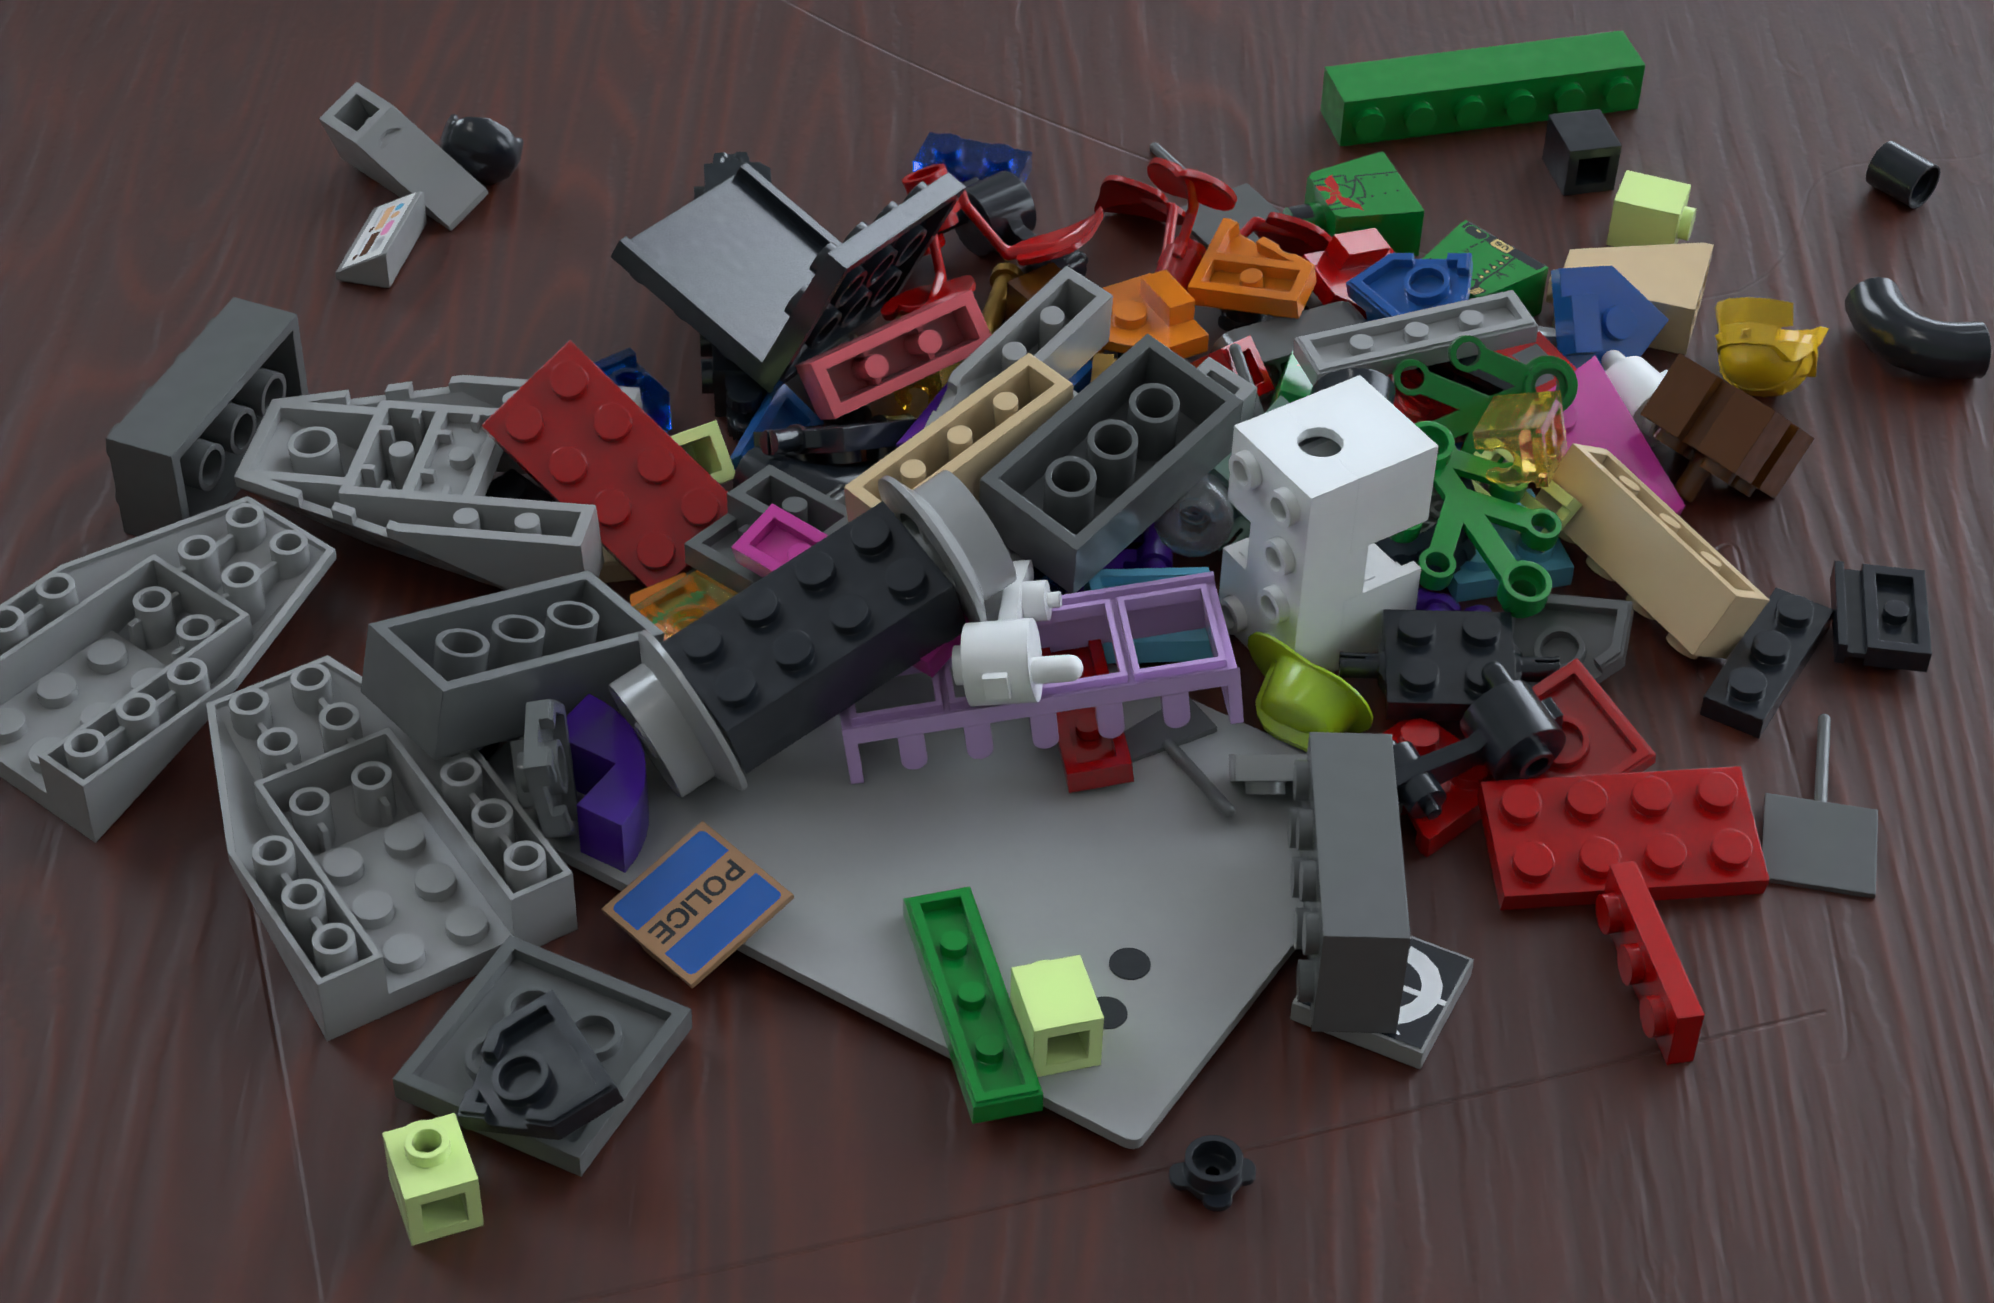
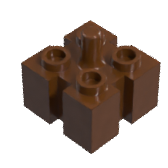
(1723, 432)

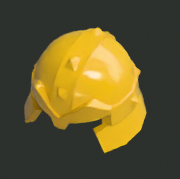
(1760, 354)

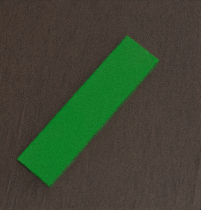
(972, 1005)

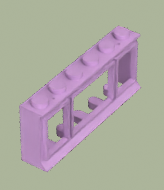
(1105, 614)

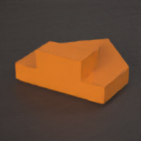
(1156, 307)

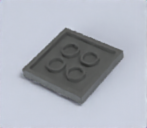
(622, 1023)

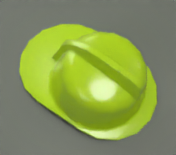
(1302, 695)

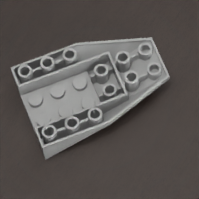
(129, 645)
(371, 854)

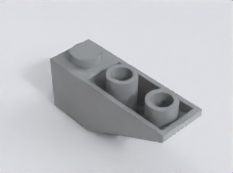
(399, 155)

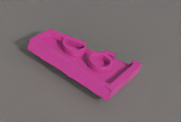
(1604, 422)

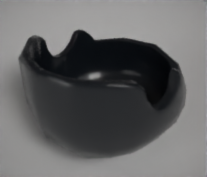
(482, 148)

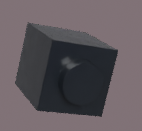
(1581, 152)

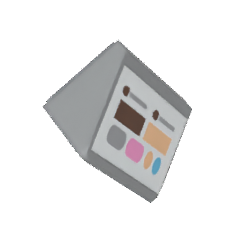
(384, 242)

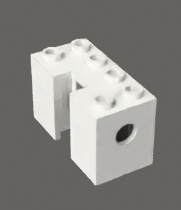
(1319, 493)

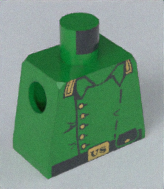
(1496, 265)

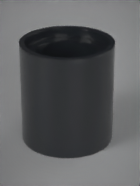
(1903, 174)

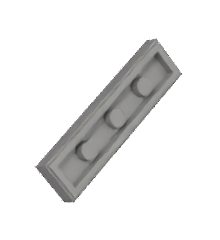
(1421, 335)

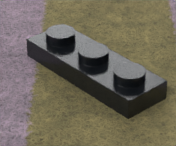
(1766, 662)

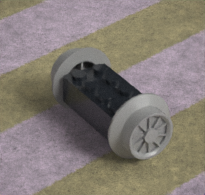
(814, 634)

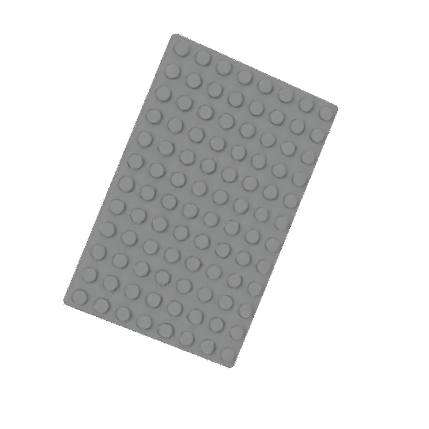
(1047, 869)

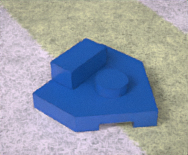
(1409, 284)
(1601, 313)

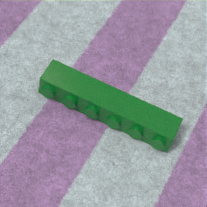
(1480, 87)

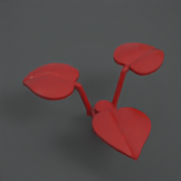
(1027, 252)
(1184, 254)

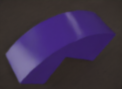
(613, 778)

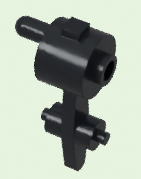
(1010, 213)
(1503, 730)

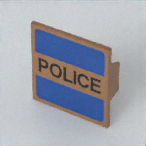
(697, 904)

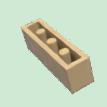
(971, 434)
(1654, 555)

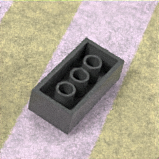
(197, 421)
(1110, 463)
(469, 667)
(1349, 883)

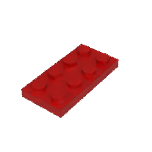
(602, 450)
(1560, 834)

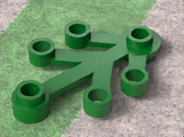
(1474, 403)
(1473, 514)

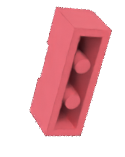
(894, 355)

